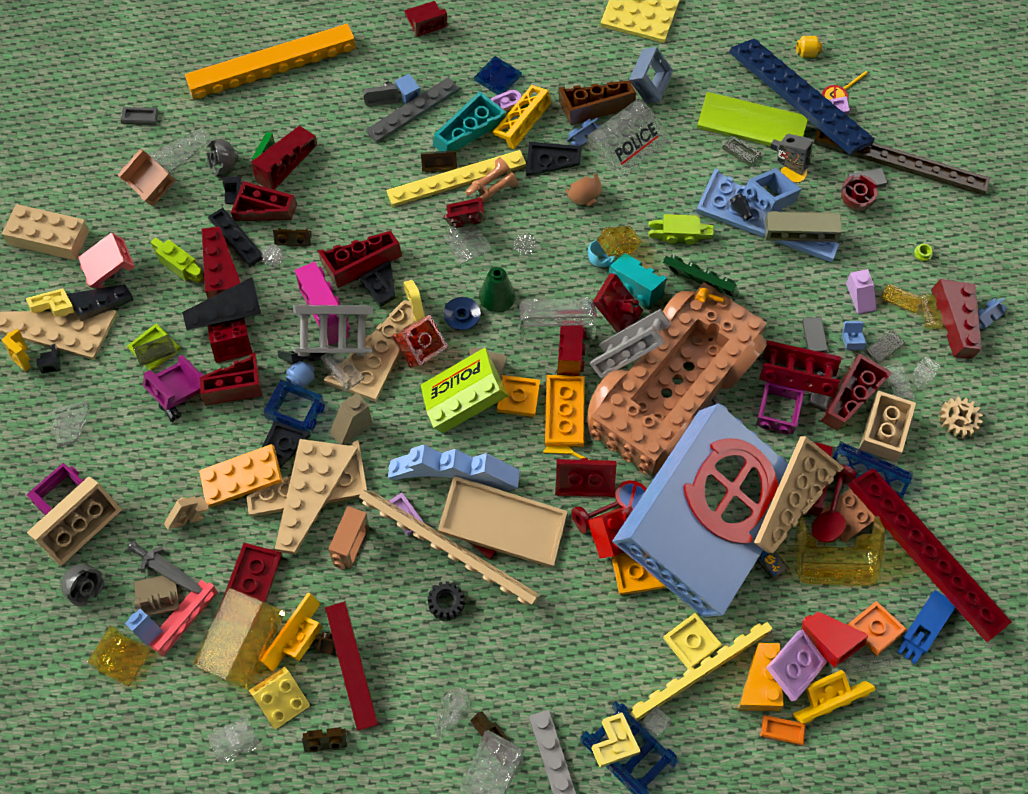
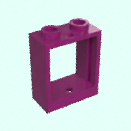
(770, 423)
(50, 483)

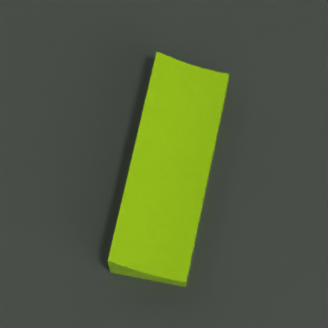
(748, 120)

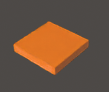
(879, 626)

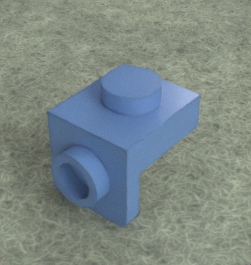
(853, 335)

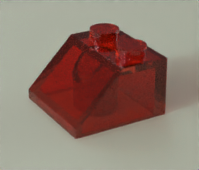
(420, 341)

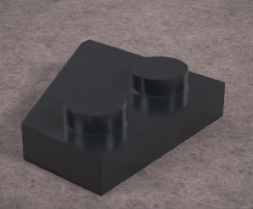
(380, 284)
(292, 356)

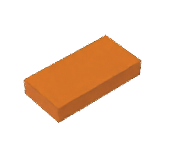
(783, 730)

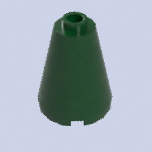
(497, 291)

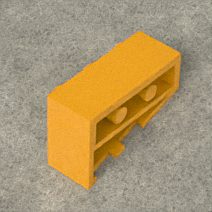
(761, 689)

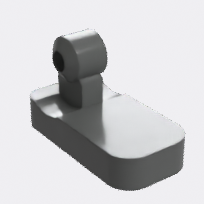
(381, 95)

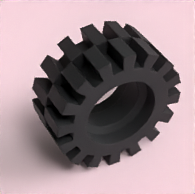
(446, 589)

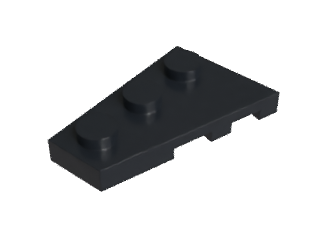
(551, 157)
(96, 301)

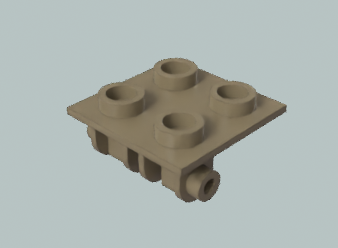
(156, 595)

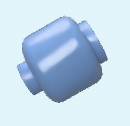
(300, 374)

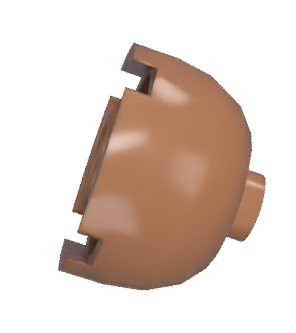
(585, 191)

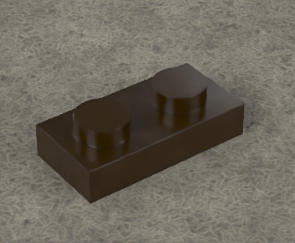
(439, 160)

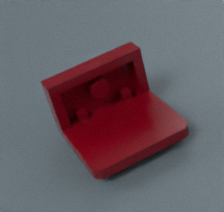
(465, 212)

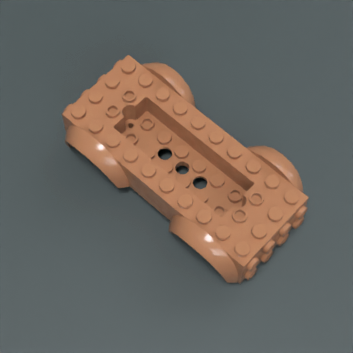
(629, 406)

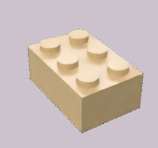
(887, 426)

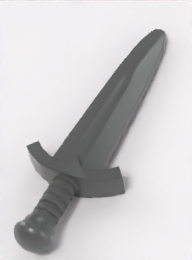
(162, 566)

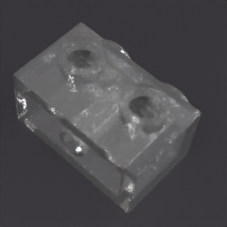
(233, 739)

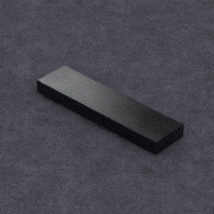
(236, 237)

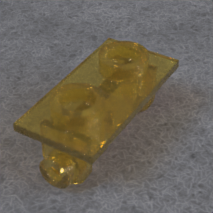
(901, 298)

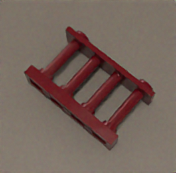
(801, 358)

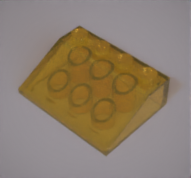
(239, 638)

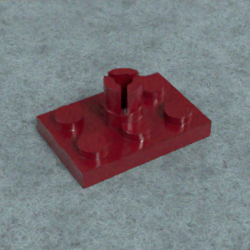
(617, 304)
(585, 477)

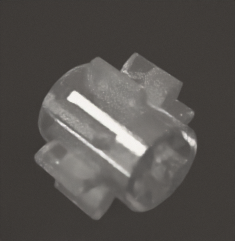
(524, 244)
(272, 255)

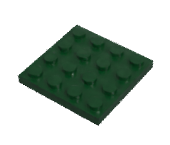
(695, 273)

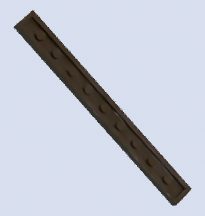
(914, 164)

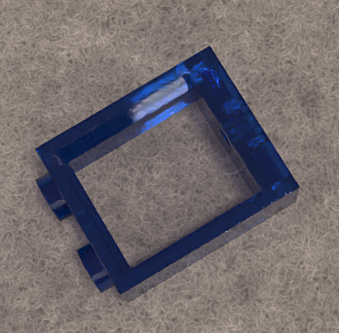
(278, 397)

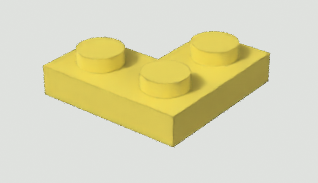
(55, 300)
(620, 743)

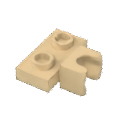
(185, 510)

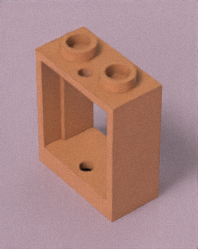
(348, 538)

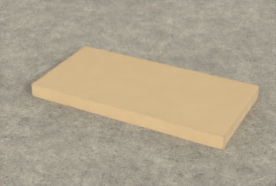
(502, 521)

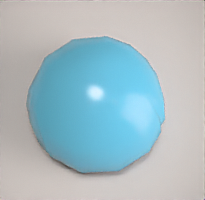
(596, 251)

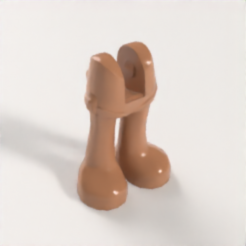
(500, 168)

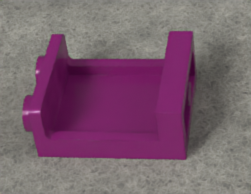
(174, 383)

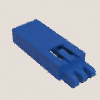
(931, 618)

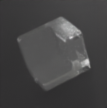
(656, 722)

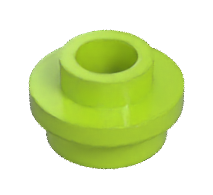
(923, 248)

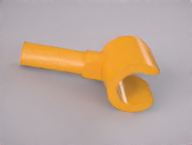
(704, 293)

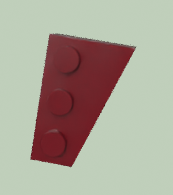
(262, 204)
(571, 350)
(232, 383)

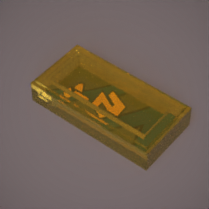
(931, 316)

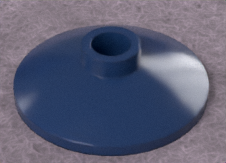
(460, 306)

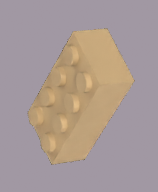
(45, 232)
(74, 521)

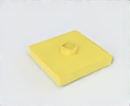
(692, 641)

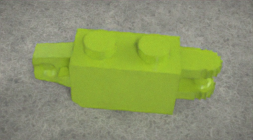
(680, 229)
(177, 260)

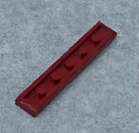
(351, 665)

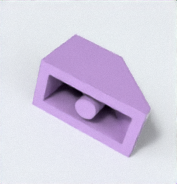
(862, 291)

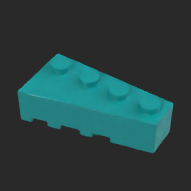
(469, 123)

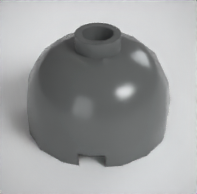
(221, 153)
(81, 580)

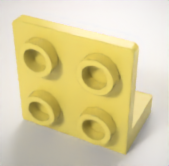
(279, 698)

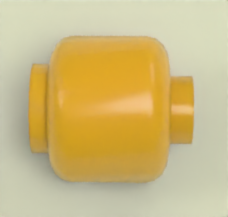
(808, 46)

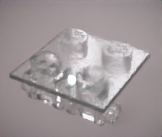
(467, 243)

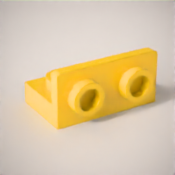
(15, 347)

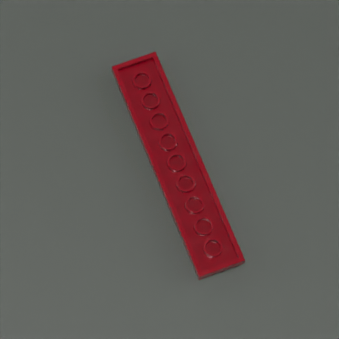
(930, 555)

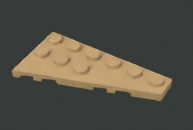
(67, 332)
(385, 352)
(799, 489)

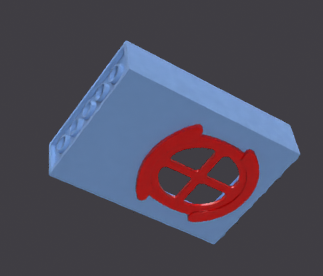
(676, 531)

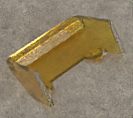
(839, 564)

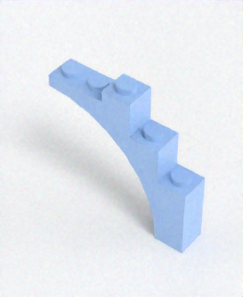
(481, 469)

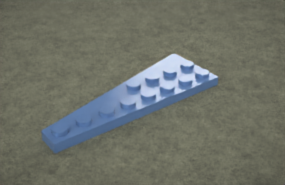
(716, 205)

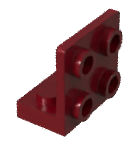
(426, 18)
(229, 340)

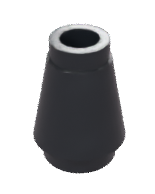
(741, 207)

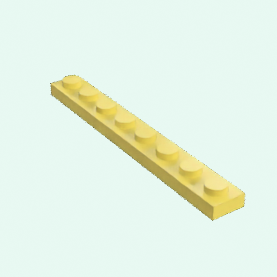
(451, 179)
(694, 675)

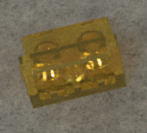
(118, 656)

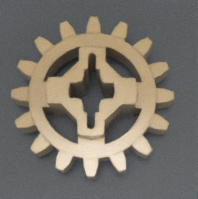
(960, 417)

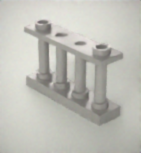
(323, 313)
(631, 343)

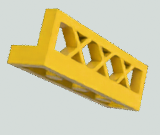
(527, 118)

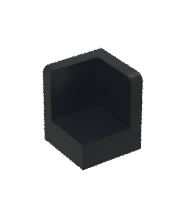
(231, 187)
(49, 361)

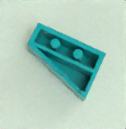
(639, 281)

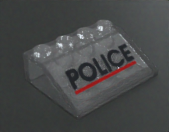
(629, 139)

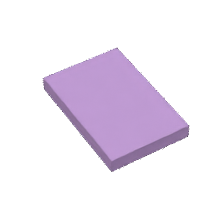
(796, 665)

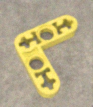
(414, 298)

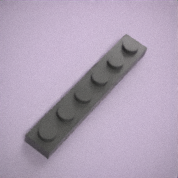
(412, 110)

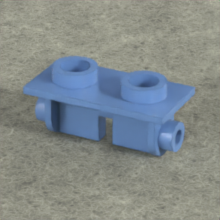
(578, 136)
(994, 309)

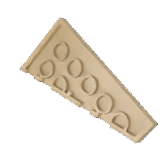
(312, 482)
(273, 498)

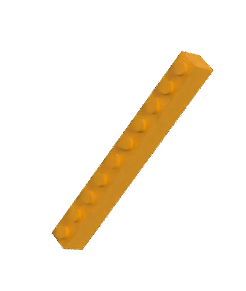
(270, 61)

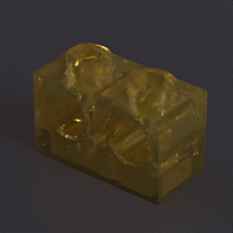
(619, 240)

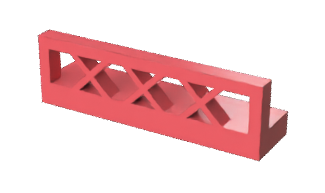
(181, 619)

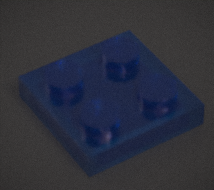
(497, 76)

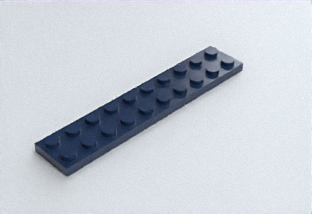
(802, 96)

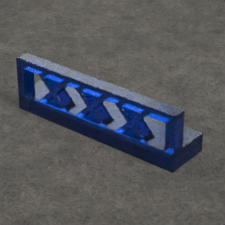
(874, 462)

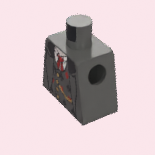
(794, 152)

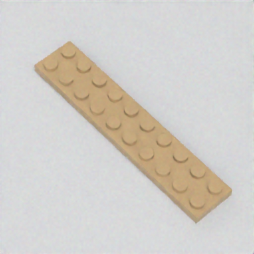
(456, 551)

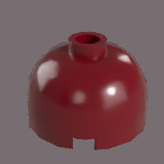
(859, 192)

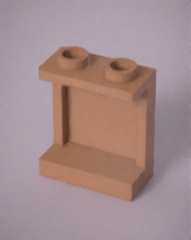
(147, 177)

